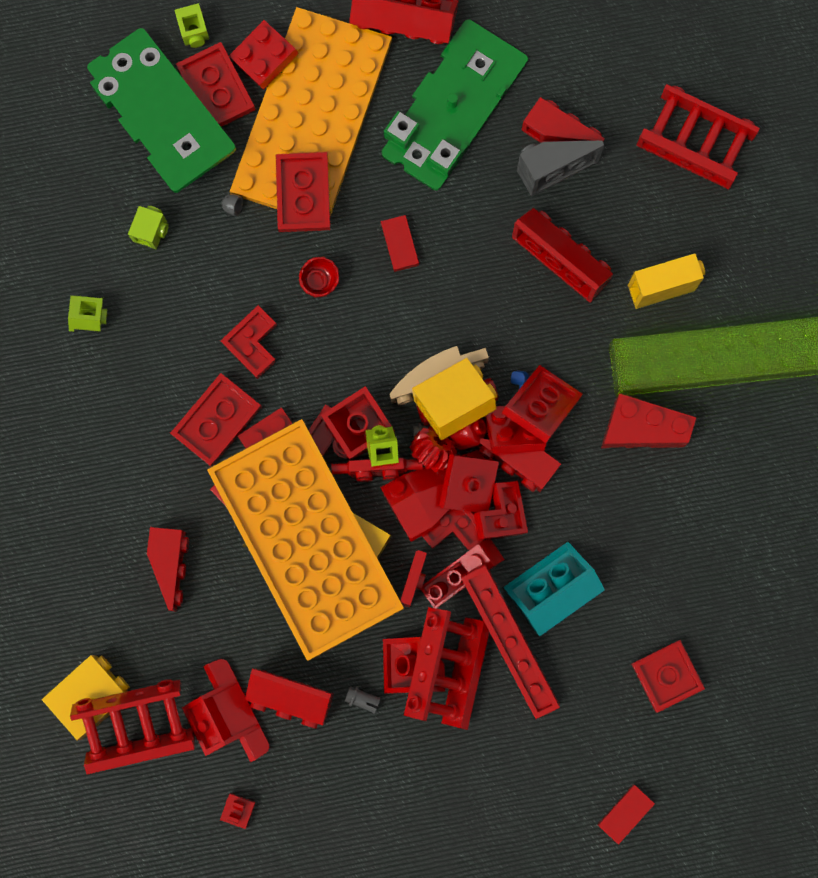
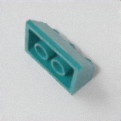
(554, 588)

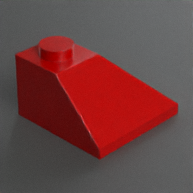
(399, 664)

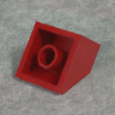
(351, 420)

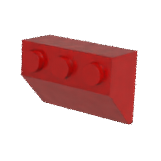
(288, 698)

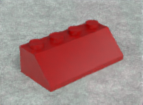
(412, 18)
(561, 254)

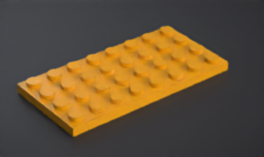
(313, 103)
(305, 540)

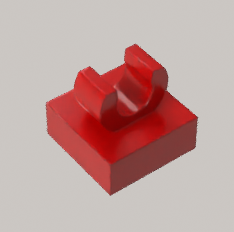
(237, 810)

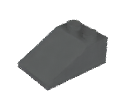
(553, 162)

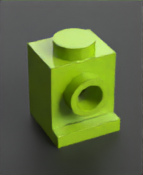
(188, 19)
(86, 313)
(382, 438)

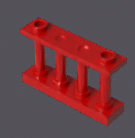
(676, 150)
(465, 673)
(126, 751)

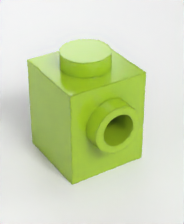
(148, 227)

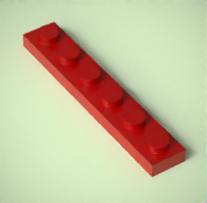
(510, 641)

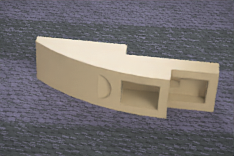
(403, 390)

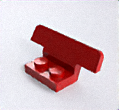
(225, 715)

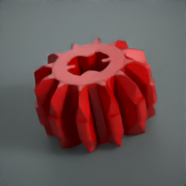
(431, 450)

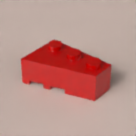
(646, 425)

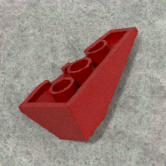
(417, 499)

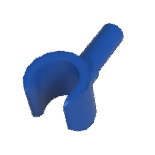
(519, 378)

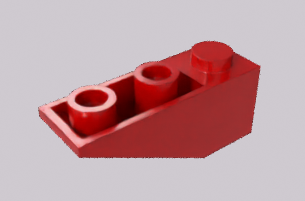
(551, 124)
(531, 466)
(166, 558)
(449, 581)

